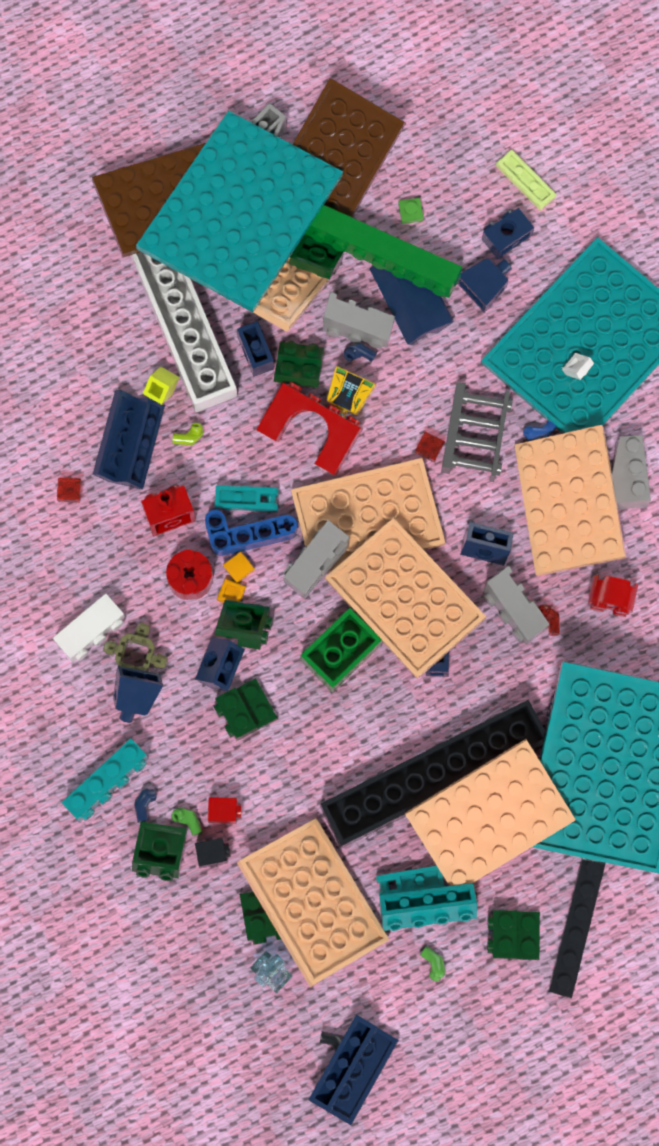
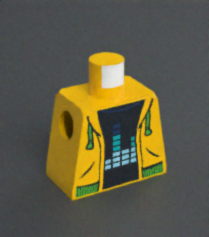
(349, 391)

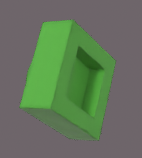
(410, 211)

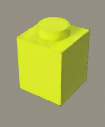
(161, 385)

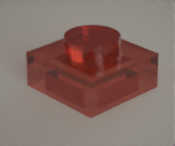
(429, 446)
(69, 490)

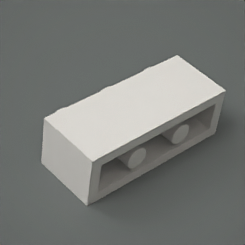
(89, 628)

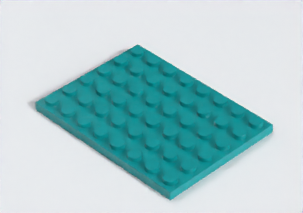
(240, 211)
(592, 310)
(605, 766)

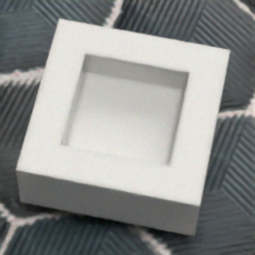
(578, 366)

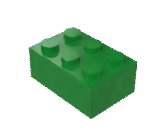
(341, 650)

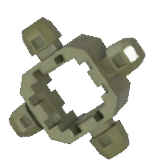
(142, 631)

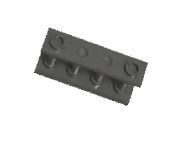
(454, 439)

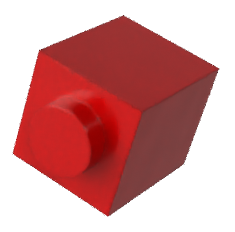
(223, 810)

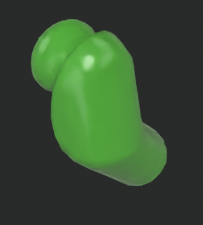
(189, 818)
(437, 963)

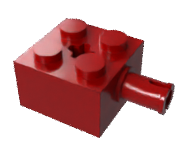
(168, 510)

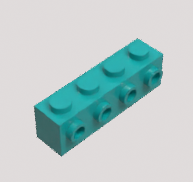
(105, 780)
(428, 907)

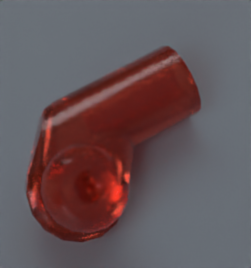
(552, 617)

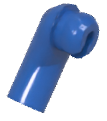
(535, 433)

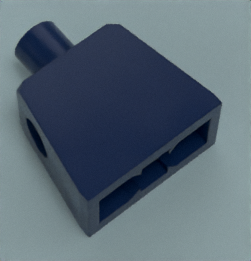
(485, 282)
(135, 692)

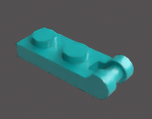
(246, 498)
(411, 880)

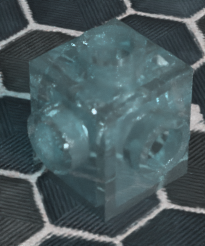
(271, 971)

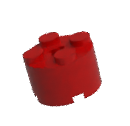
(189, 588)
(612, 594)

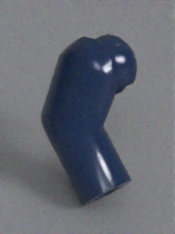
(359, 350)
(142, 801)

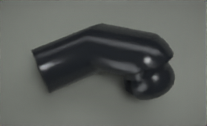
(331, 1039)

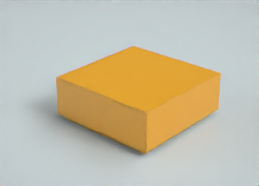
(238, 567)
(231, 591)

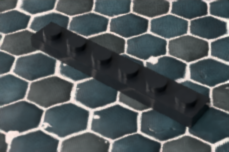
(576, 928)

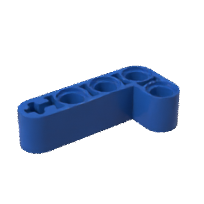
(251, 530)

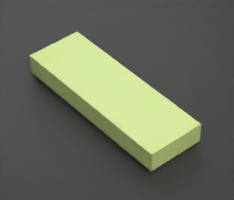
(526, 180)

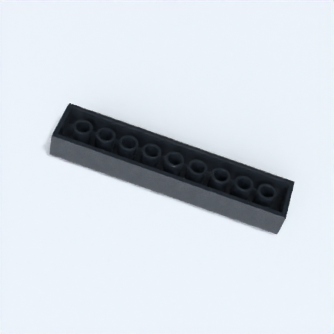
(403, 787)

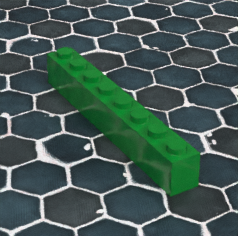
(385, 251)

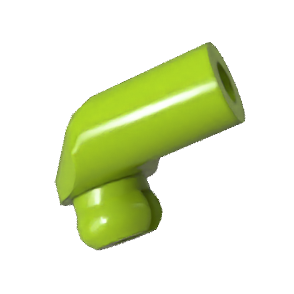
(190, 437)

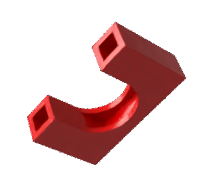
(341, 431)

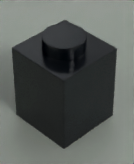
(212, 853)

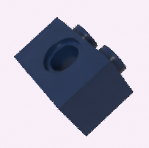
(500, 243)
(255, 349)
(487, 543)
(219, 664)

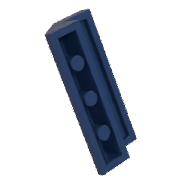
(414, 308)
(128, 440)
(353, 1070)

